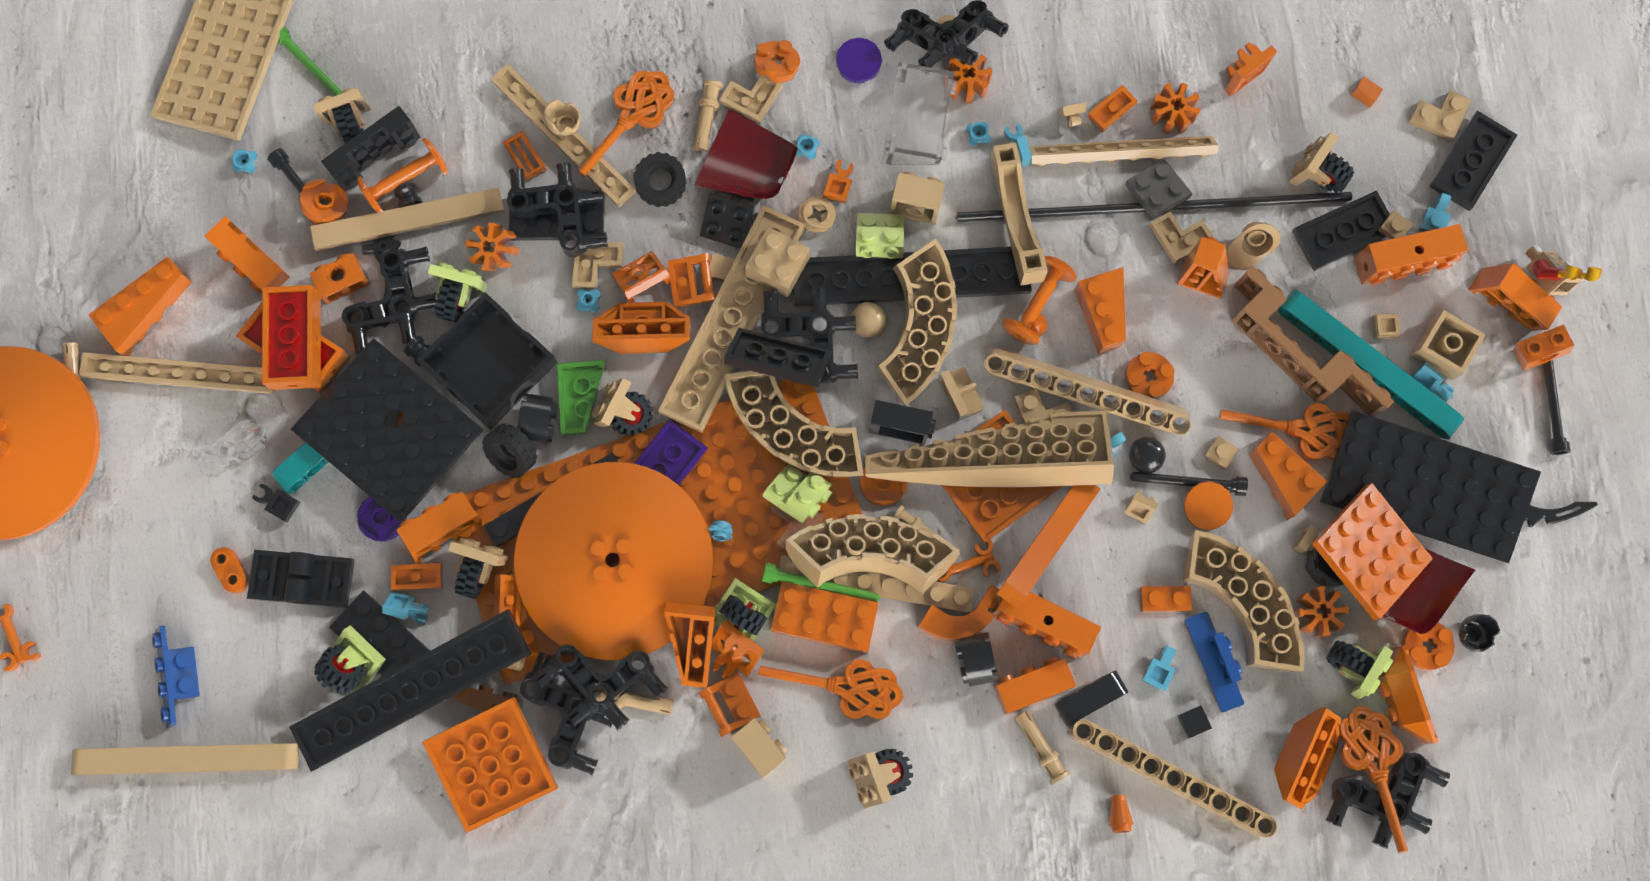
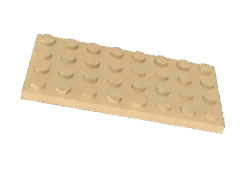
(220, 64)

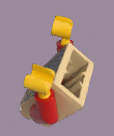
(1555, 274)

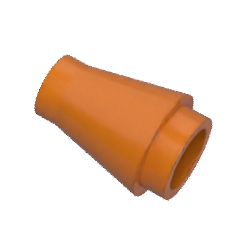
(1120, 815)

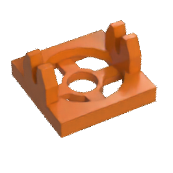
(1248, 66)
(627, 274)
(732, 651)

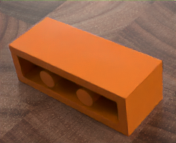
(1034, 685)

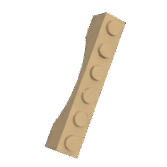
(1010, 187)

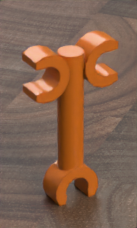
(986, 557)
(20, 652)

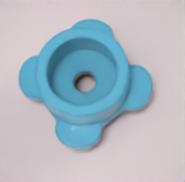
(981, 127)
(804, 140)
(239, 156)
(593, 305)
(720, 531)

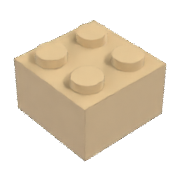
(917, 197)
(777, 262)
(1448, 345)
(759, 747)

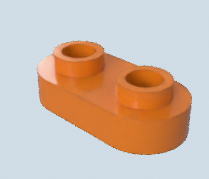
(229, 569)

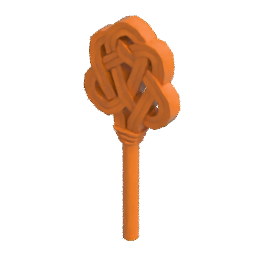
(654, 105)
(1314, 438)
(831, 684)
(1366, 751)

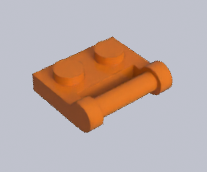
(684, 282)
(737, 700)

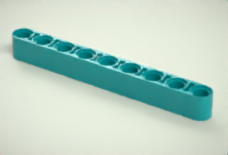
(1402, 387)

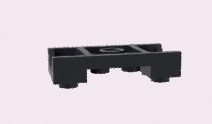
(368, 145)

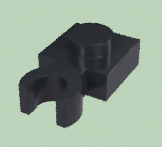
(278, 504)

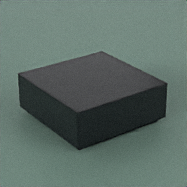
(1194, 721)

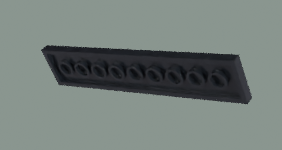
(874, 280)
(410, 690)

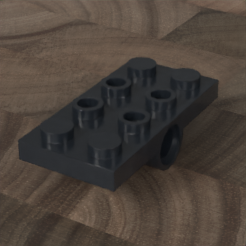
(300, 578)

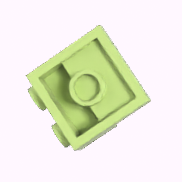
(880, 235)
(798, 493)

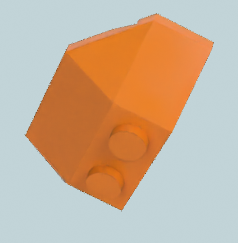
(641, 328)
(1405, 698)
(1307, 756)

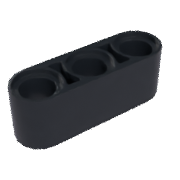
(1091, 698)

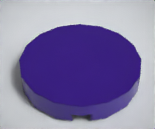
(858, 60)
(376, 521)

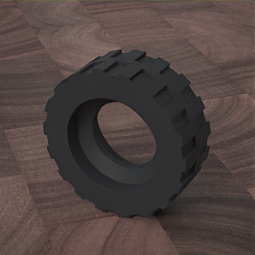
(652, 163)
(523, 451)

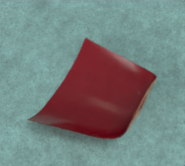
(748, 158)
(1429, 594)

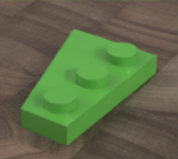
(577, 394)

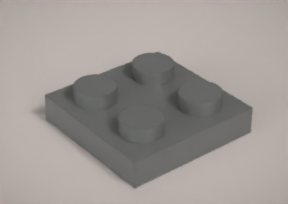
(1158, 189)

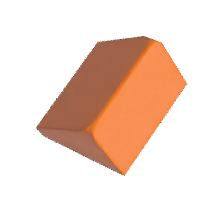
(1367, 92)

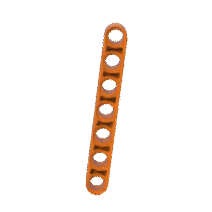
(1047, 543)

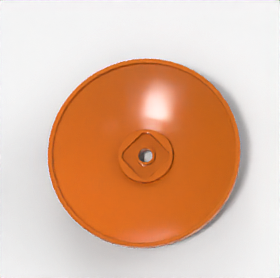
(45, 440)
(565, 549)

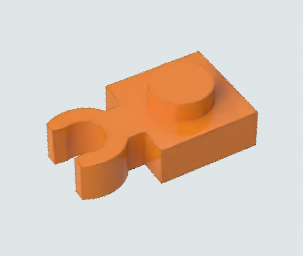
(839, 185)

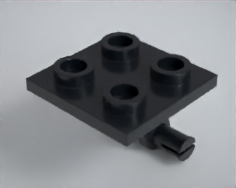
(727, 219)

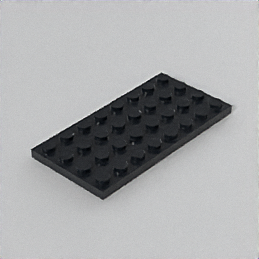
(1434, 485)

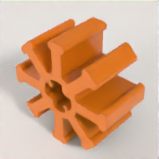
(978, 81)
(1165, 103)
(497, 256)
(1321, 621)

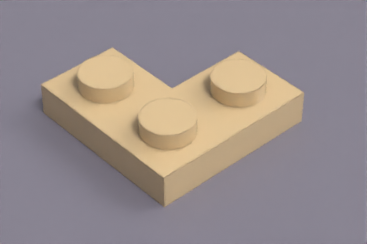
(752, 103)
(1442, 121)
(1176, 241)
(587, 264)
(1031, 406)

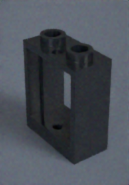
(902, 422)

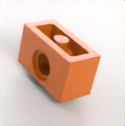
(353, 278)
(1543, 347)

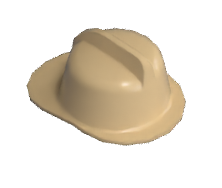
(1253, 245)

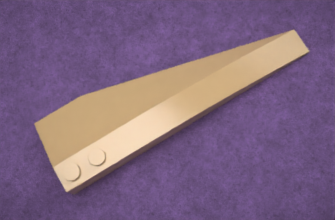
(1039, 453)

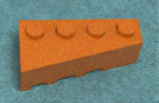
(139, 305)

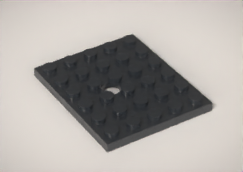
(388, 464)

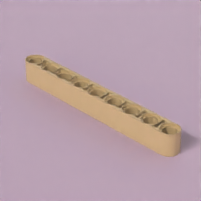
(1096, 399)
(185, 759)
(1184, 779)

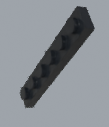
(508, 525)

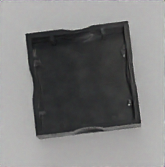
(487, 361)

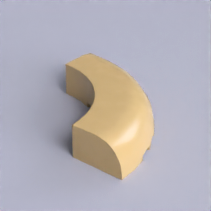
(927, 322)
(789, 433)
(871, 546)
(1252, 596)

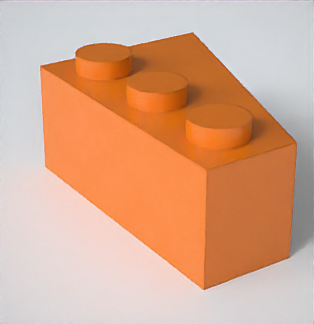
(246, 256)
(1206, 268)
(1518, 294)
(1104, 308)
(1286, 473)
(437, 525)
(691, 637)

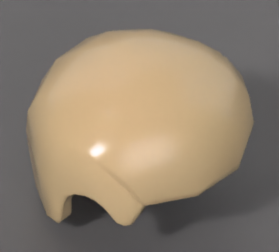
(562, 118)
(870, 320)

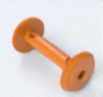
(402, 175)
(1021, 330)

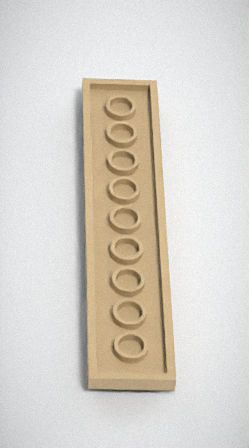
(736, 306)

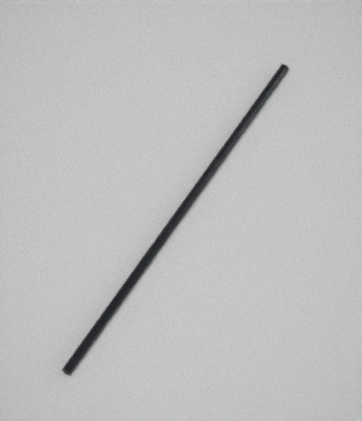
(1186, 205)

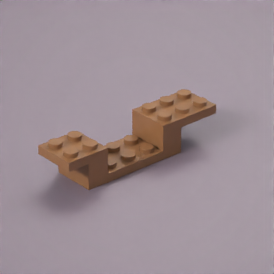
(1285, 353)

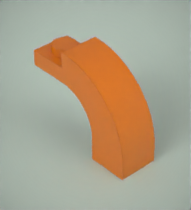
(951, 628)

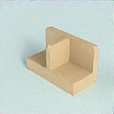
(961, 393)

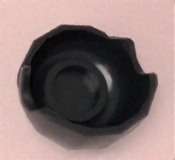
(1147, 454)
(1478, 632)

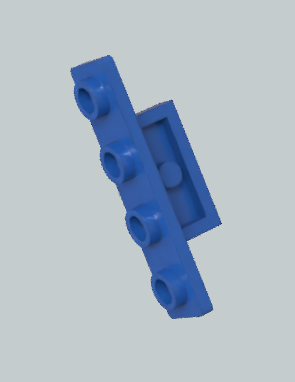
(1216, 660)
(177, 675)

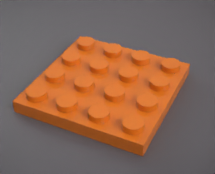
(996, 508)
(1372, 551)
(490, 764)

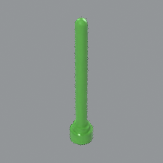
(285, 39)
(773, 573)

